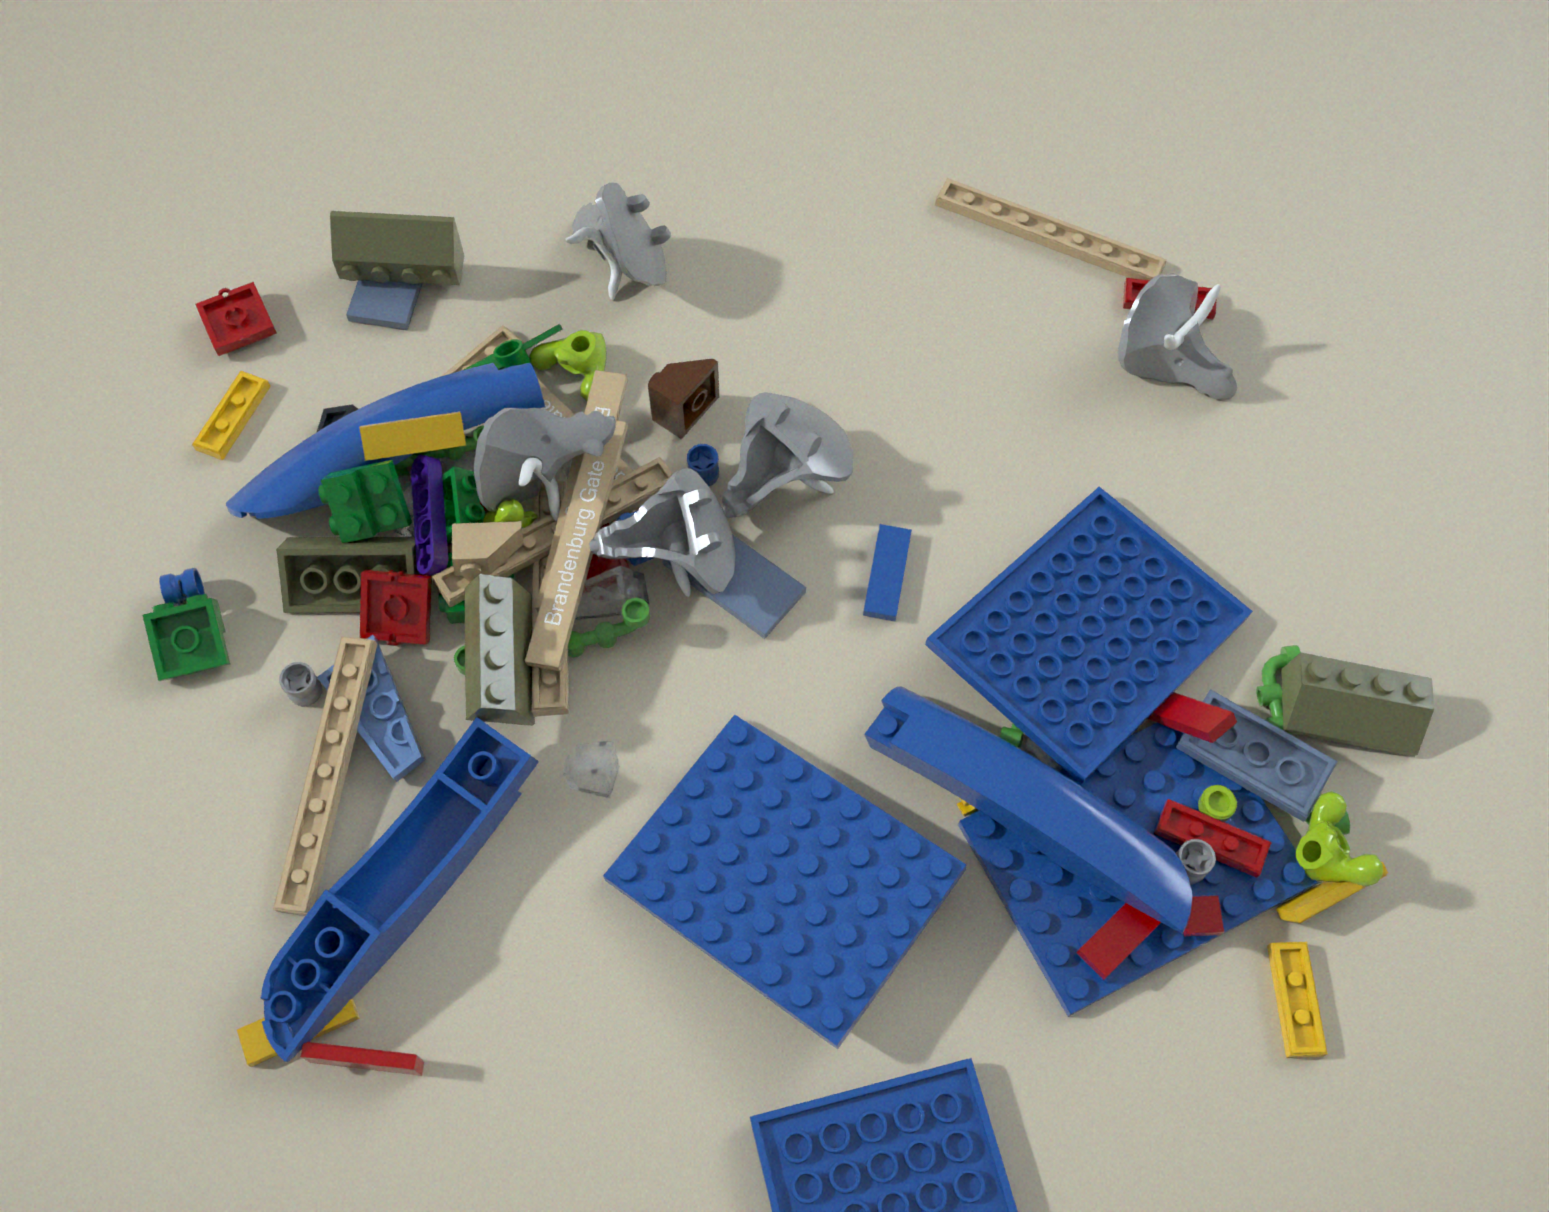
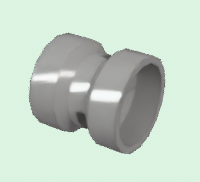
(300, 676)
(1199, 856)

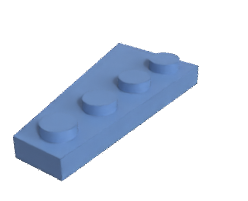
(385, 721)

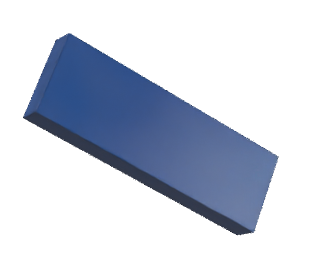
(887, 572)

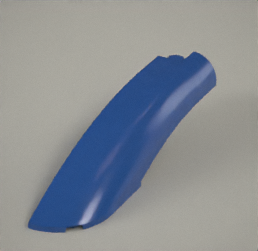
(295, 477)
(1035, 804)
(391, 887)

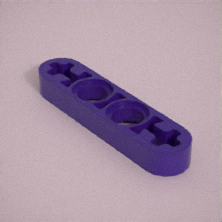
(429, 515)

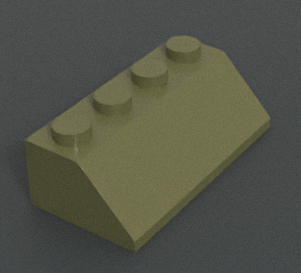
(396, 248)
(326, 573)
(496, 649)
(1356, 704)

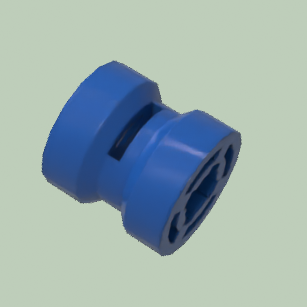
(705, 462)
(180, 587)

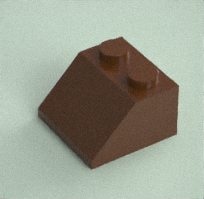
(683, 394)

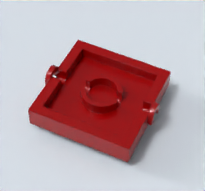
(236, 318)
(395, 607)

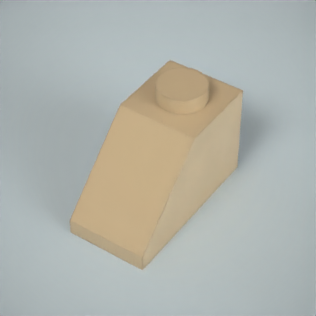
(483, 546)

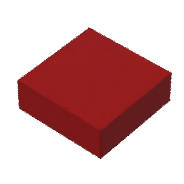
(1205, 917)

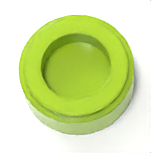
(1217, 802)

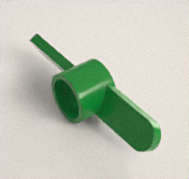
(514, 351)

